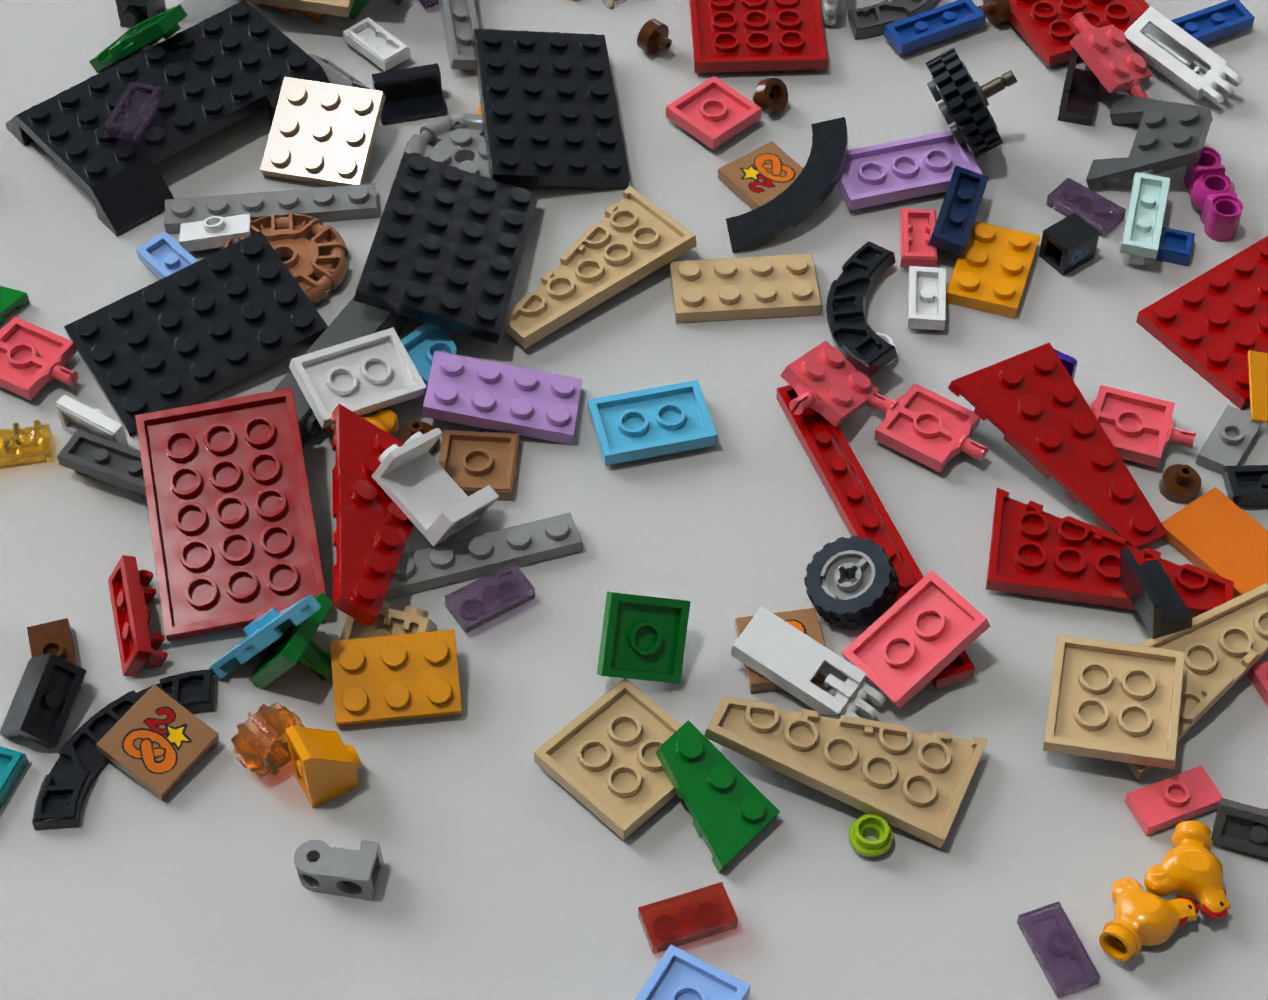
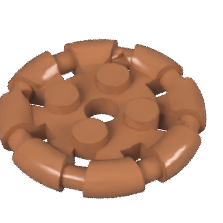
(320, 257)

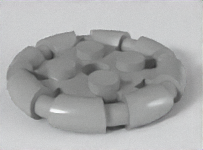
(452, 142)

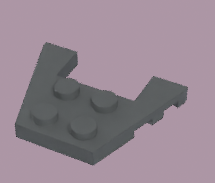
(1166, 139)

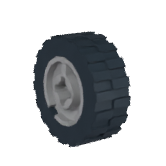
(848, 603)

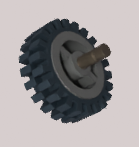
(966, 101)

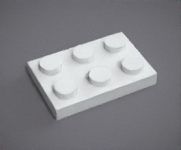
(359, 375)

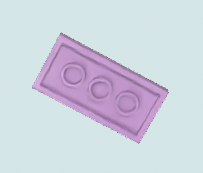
(902, 169)
(502, 397)

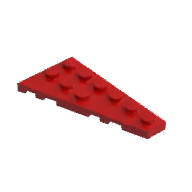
(1059, 435)
(368, 522)
(1078, 561)

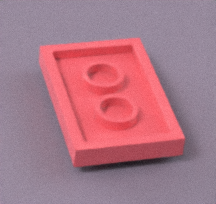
(916, 639)

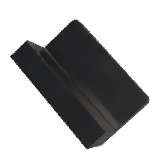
(410, 94)
(1078, 94)
(1153, 596)
(43, 700)

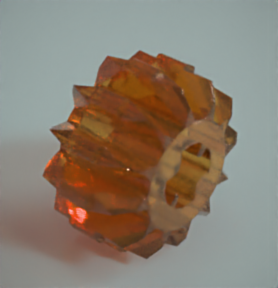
(263, 739)

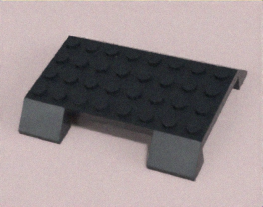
(208, 82)

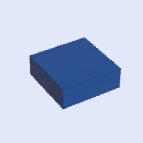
(1175, 246)

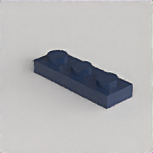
(958, 211)

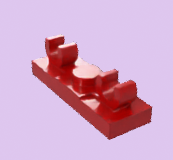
(133, 616)

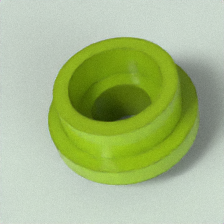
(870, 825)

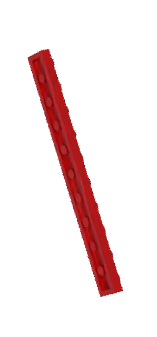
(860, 506)

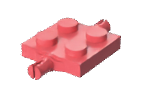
(1110, 57)
(33, 358)
(827, 384)
(1138, 424)
(927, 427)

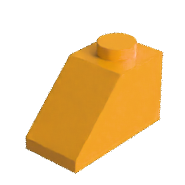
(322, 763)

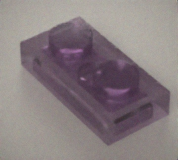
(1089, 205)
(489, 597)

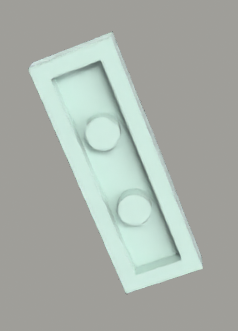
(1145, 217)

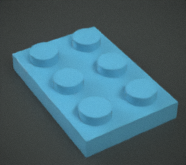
(651, 422)

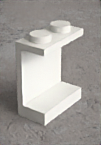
(427, 490)

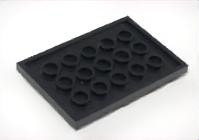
(549, 109)
(448, 248)
(196, 331)

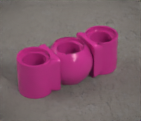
(1214, 196)

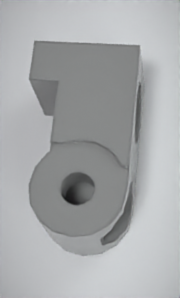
(340, 869)

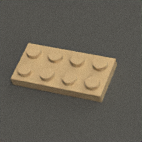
(744, 288)

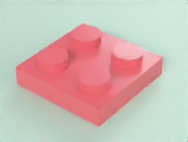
(713, 112)

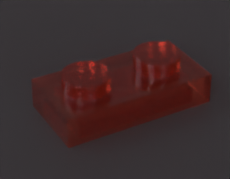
(687, 917)

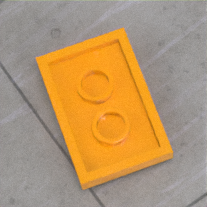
(993, 270)
(395, 677)

